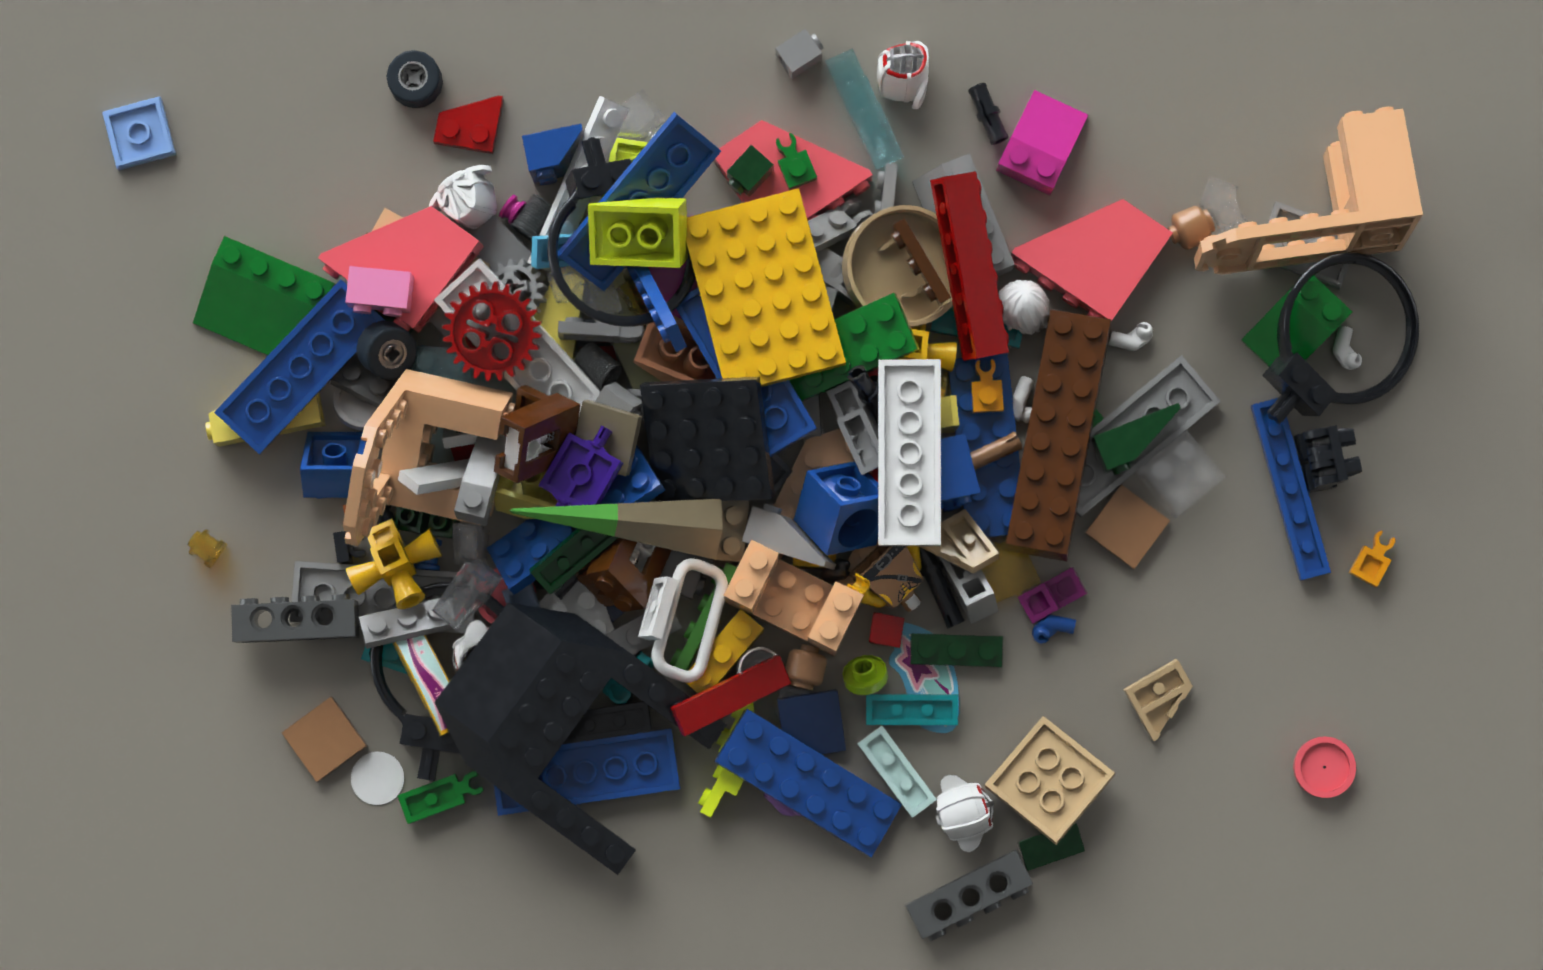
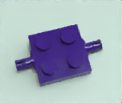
(581, 471)

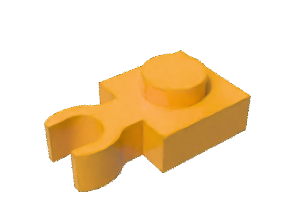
(987, 393)
(1372, 563)

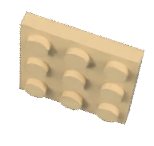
(1049, 780)

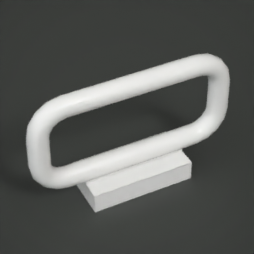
(661, 612)

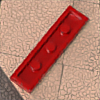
(730, 695)

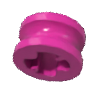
(511, 209)

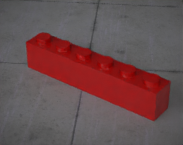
(970, 265)

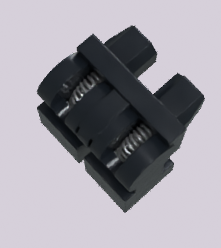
(1325, 457)

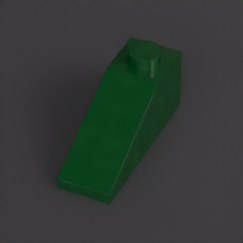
(1126, 442)

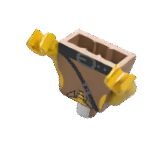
(889, 577)

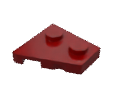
(470, 125)

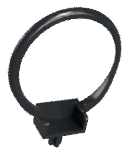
(592, 182)
(1299, 383)
(419, 730)

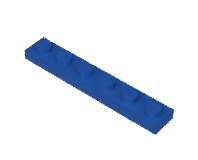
(657, 306)
(1291, 493)

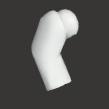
(1134, 340)
(1343, 350)
(1020, 398)

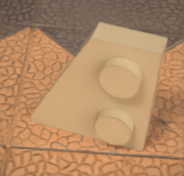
(964, 543)
(1158, 696)

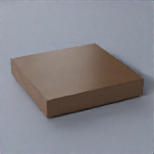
(1127, 527)
(324, 739)

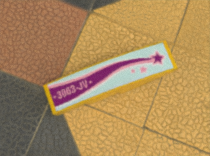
(425, 673)

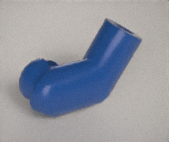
(1050, 625)

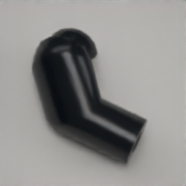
(839, 573)

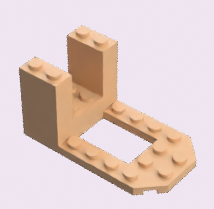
(1370, 196)
(404, 432)
(786, 594)

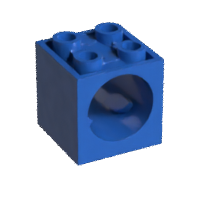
(957, 473)
(839, 508)

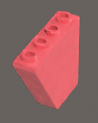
(835, 175)
(420, 244)
(1095, 257)

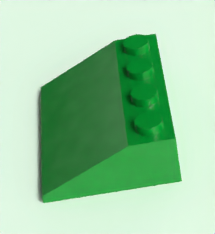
(256, 296)

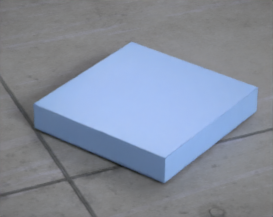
(139, 133)

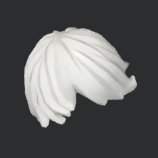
(1024, 306)

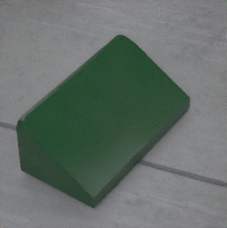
(1041, 851)

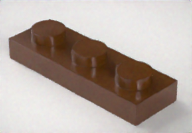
(919, 262)

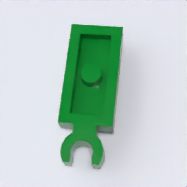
(436, 797)

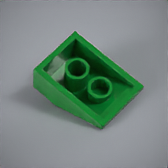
(1312, 321)

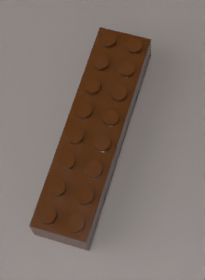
(1058, 435)

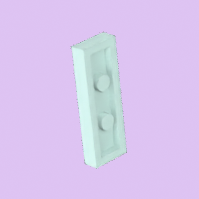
(897, 771)

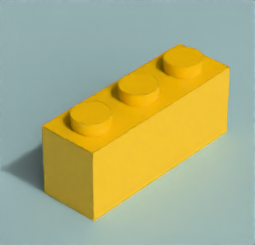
(727, 649)

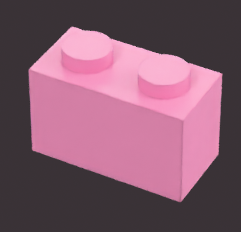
(379, 290)

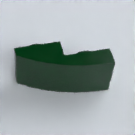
(420, 522)

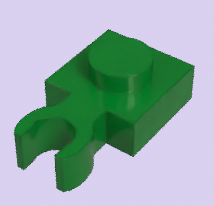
(795, 166)

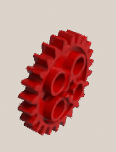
(500, 304)

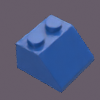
(551, 152)
(329, 463)

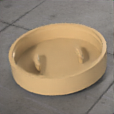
(877, 267)

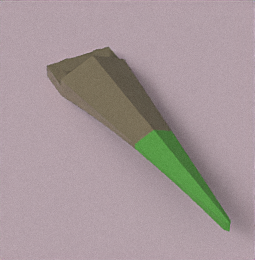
(692, 527)

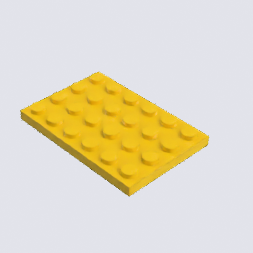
(764, 290)

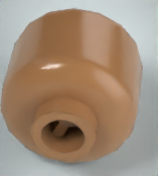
(1191, 227)
(805, 667)

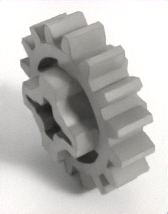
(512, 275)

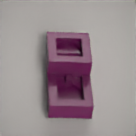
(1052, 595)

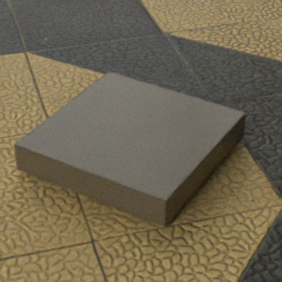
(624, 428)

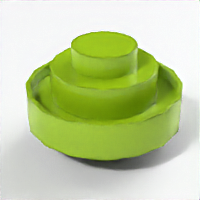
(865, 675)

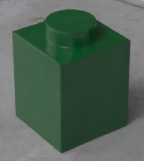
(749, 171)

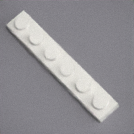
(603, 124)

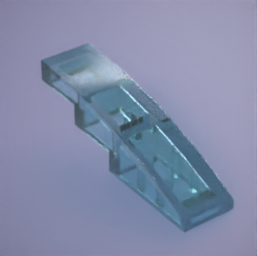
(864, 109)

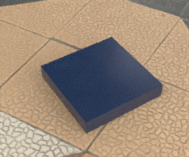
(814, 720)

